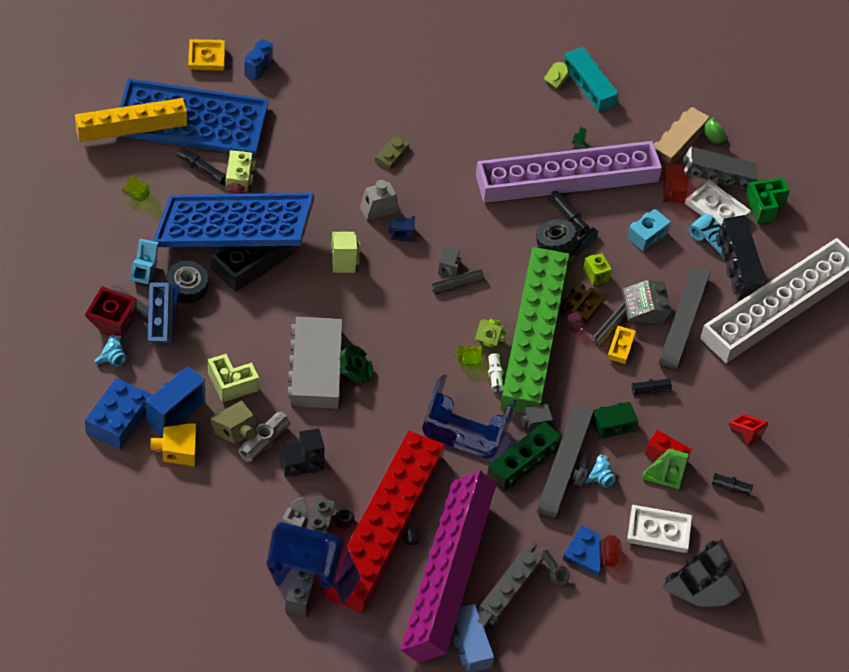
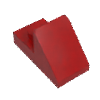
(750, 427)

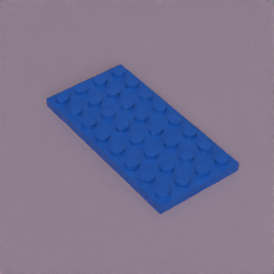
(213, 118)
(234, 220)

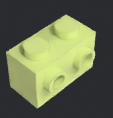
(240, 169)

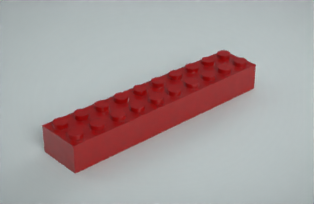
(389, 515)

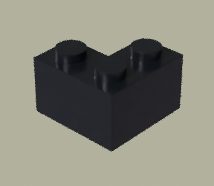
(303, 456)

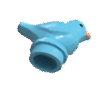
(112, 352)
(601, 472)

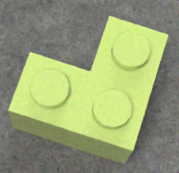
(344, 252)
(231, 381)

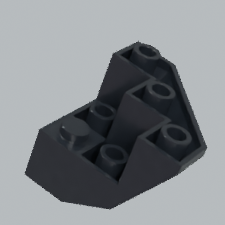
(707, 578)

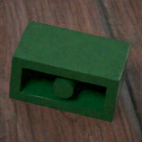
(614, 420)

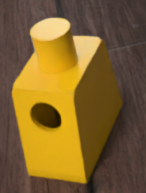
(177, 444)

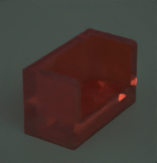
(674, 183)

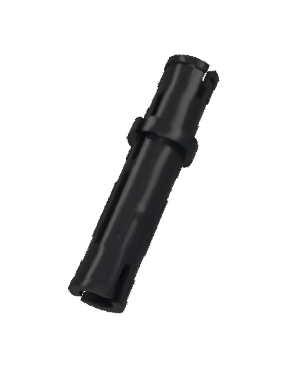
(195, 162)
(568, 212)

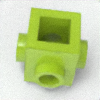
(483, 332)

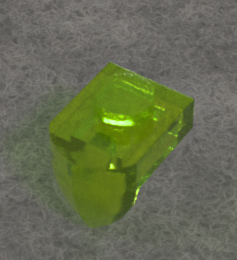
(136, 189)
(469, 355)

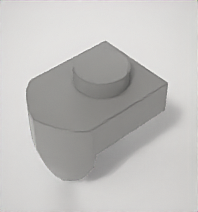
(296, 513)

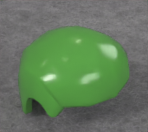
(714, 131)

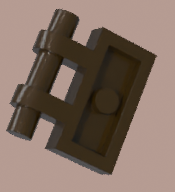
(587, 305)

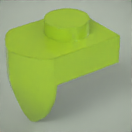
(557, 74)

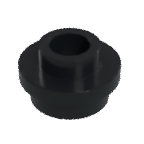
(344, 513)

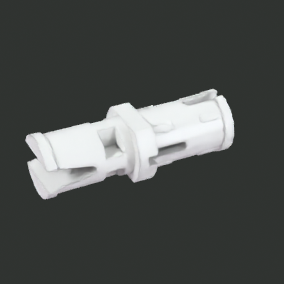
(495, 372)

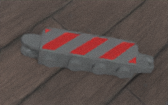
(510, 587)

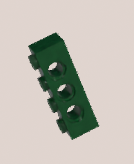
(514, 457)

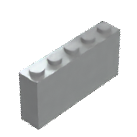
(315, 362)

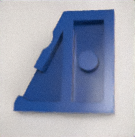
(585, 550)

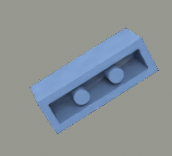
(160, 313)
(472, 640)

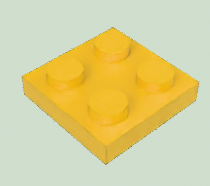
(206, 54)

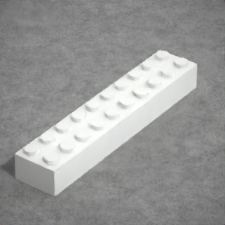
(778, 301)

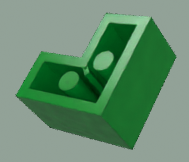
(766, 197)

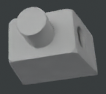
(379, 201)

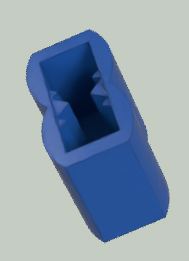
(258, 59)

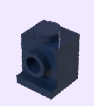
(402, 228)

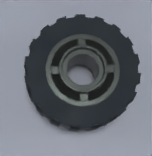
(557, 236)

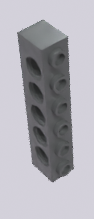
(303, 582)

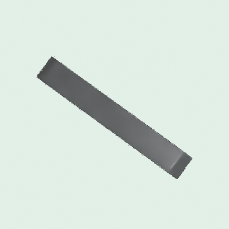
(684, 317)
(565, 461)

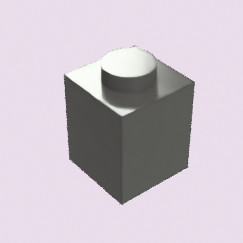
(535, 416)

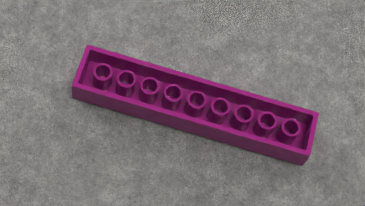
(448, 567)

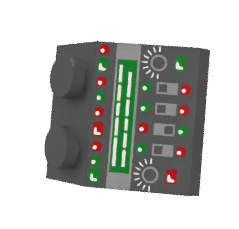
(647, 302)

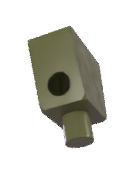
(234, 423)

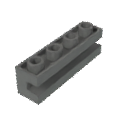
(720, 168)

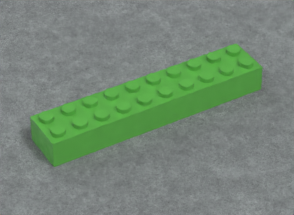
(535, 329)

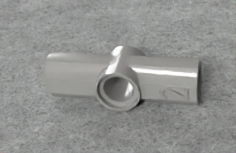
(271, 430)

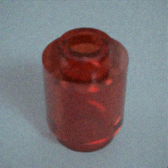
(611, 551)

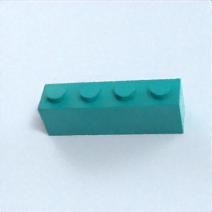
(591, 79)

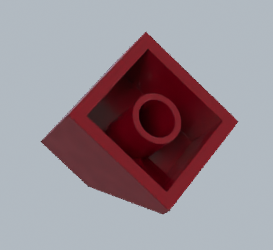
(112, 312)

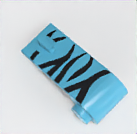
(706, 228)

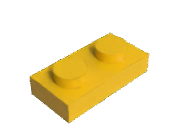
(621, 344)

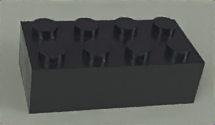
(740, 256)
(245, 263)

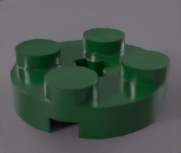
(355, 364)

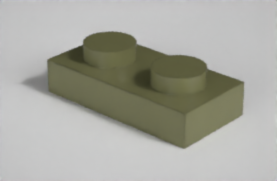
(392, 152)

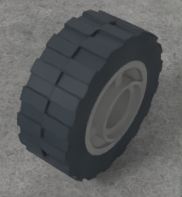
(191, 278)

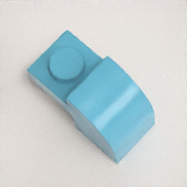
(145, 263)

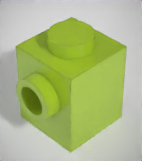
(597, 269)

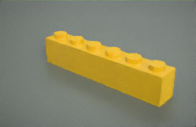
(131, 120)

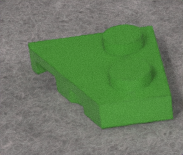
(667, 469)

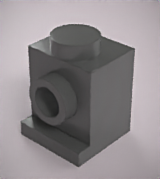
(449, 262)

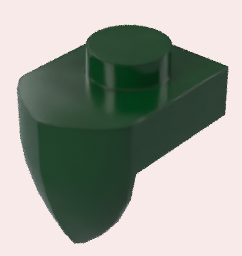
(579, 140)

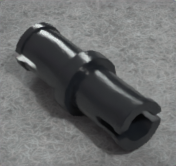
(651, 386)
(732, 484)

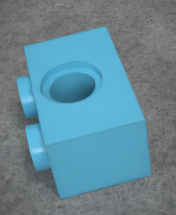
(648, 229)

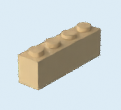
(680, 136)

